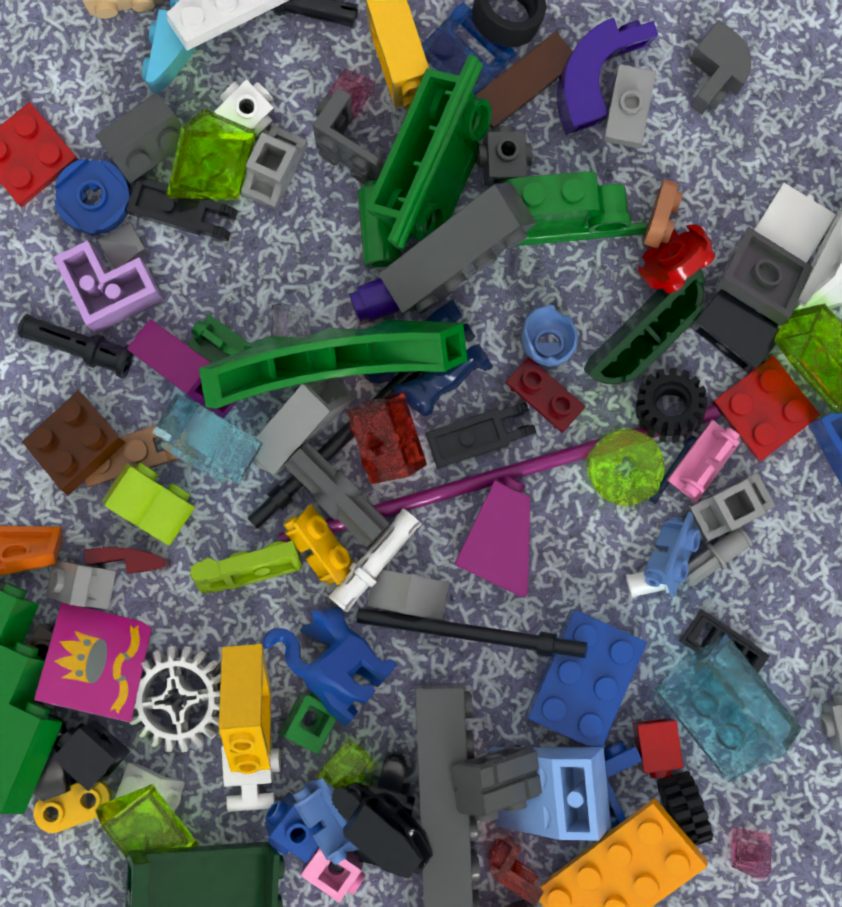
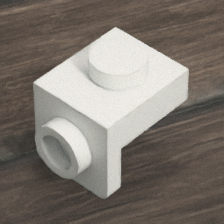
(138, 777)

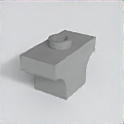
(629, 106)
(272, 166)
(731, 507)
(81, 584)

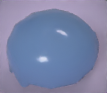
(546, 321)

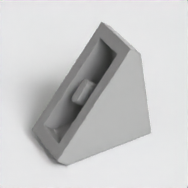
(409, 594)

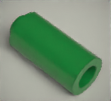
(374, 233)

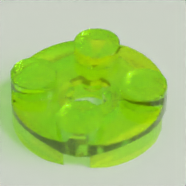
(641, 482)

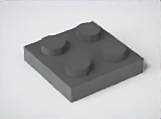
(765, 276)

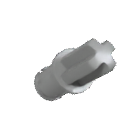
(717, 555)

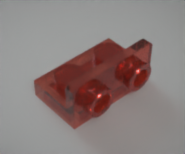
(512, 871)

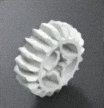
(179, 717)

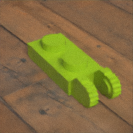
(246, 567)

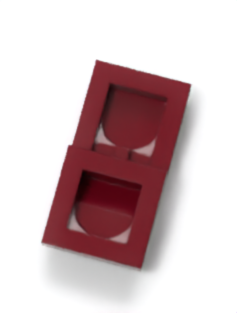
(135, 560)

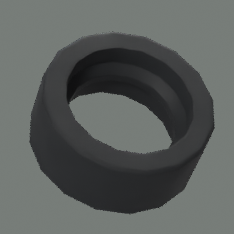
(504, 31)

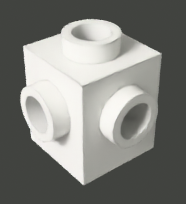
(255, 96)

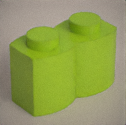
(148, 503)

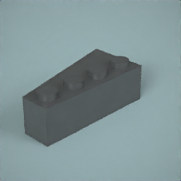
(458, 249)

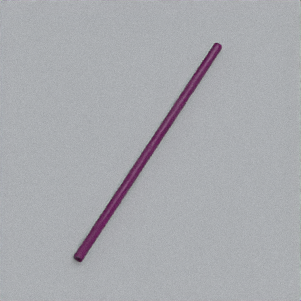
(487, 478)

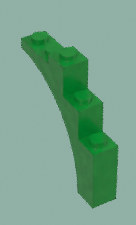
(333, 353)
(25, 726)

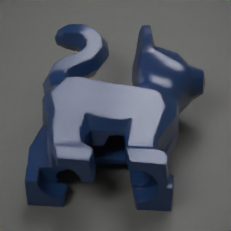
(425, 391)

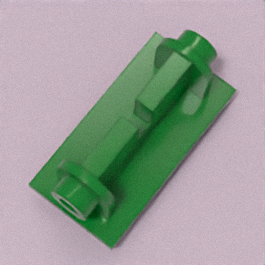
(215, 340)

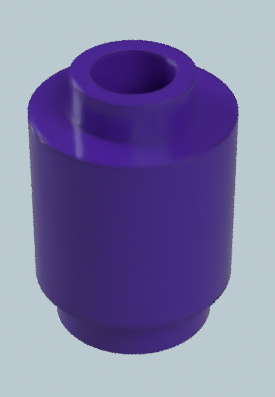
(373, 301)

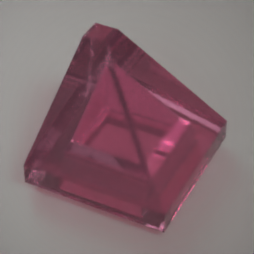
(357, 86)
(751, 857)

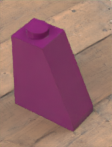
(173, 362)
(500, 538)

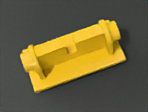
(329, 557)

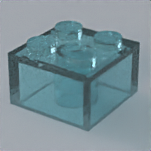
(206, 440)

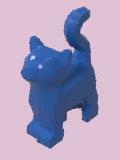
(333, 671)

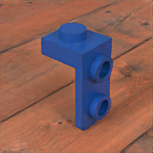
(618, 758)

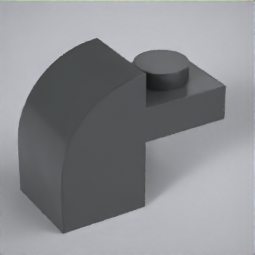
(726, 60)

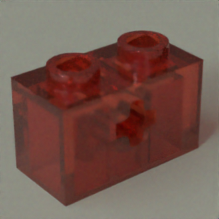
(387, 438)

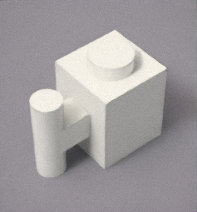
(249, 783)

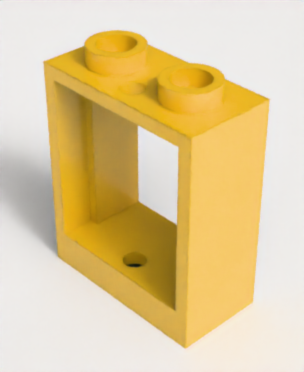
(397, 48)
(245, 708)

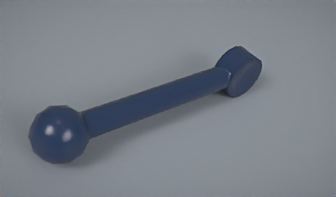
(664, 483)

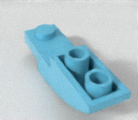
(166, 56)

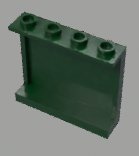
(205, 876)

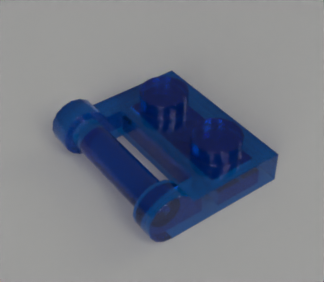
(449, 52)

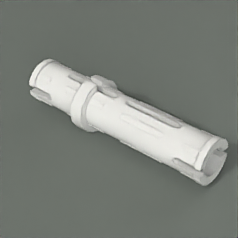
(371, 564)

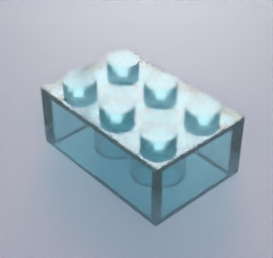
(728, 709)

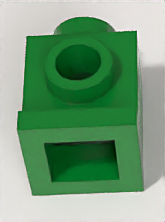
(308, 736)

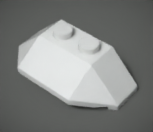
(825, 278)

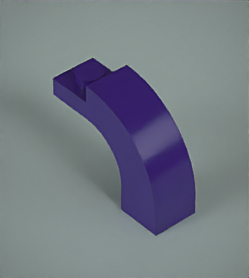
(578, 86)

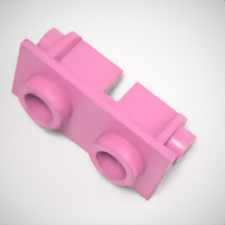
(704, 460)

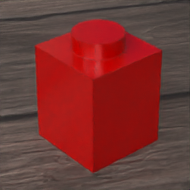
(658, 747)

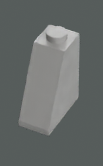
(300, 421)

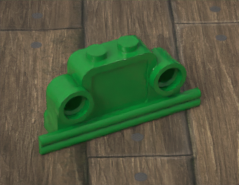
(431, 154)
(574, 208)

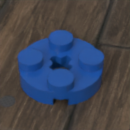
(71, 195)

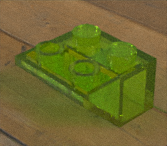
(814, 349)

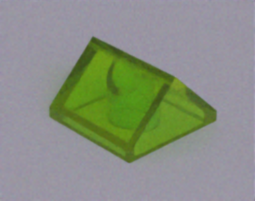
(210, 158)
(143, 822)

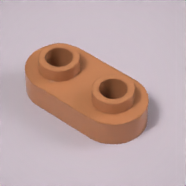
(659, 226)

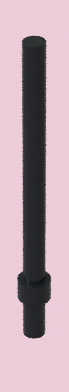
(281, 495)
(545, 643)

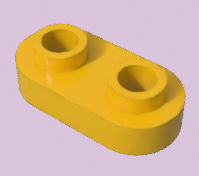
(70, 807)

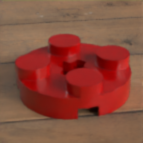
(677, 259)

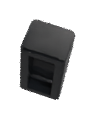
(702, 618)

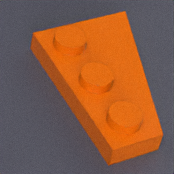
(28, 547)

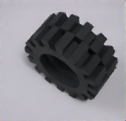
(675, 385)
(685, 806)

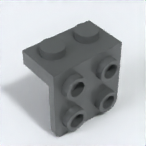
(333, 119)

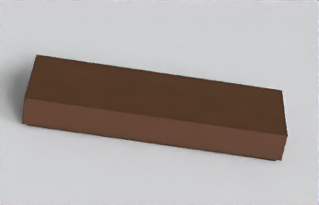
(526, 79)

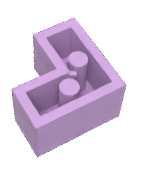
(102, 295)

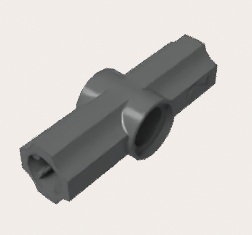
(336, 494)

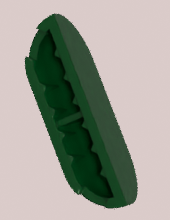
(647, 333)

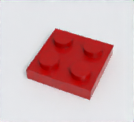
(30, 154)
(766, 408)

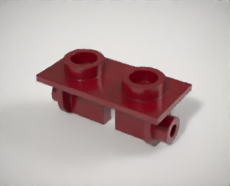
(545, 395)

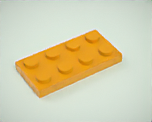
(628, 866)

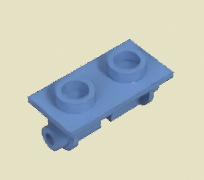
(679, 540)
(316, 806)

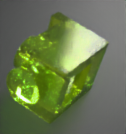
(347, 765)

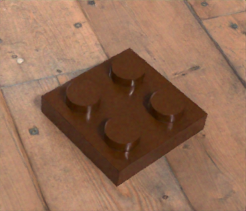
(73, 442)

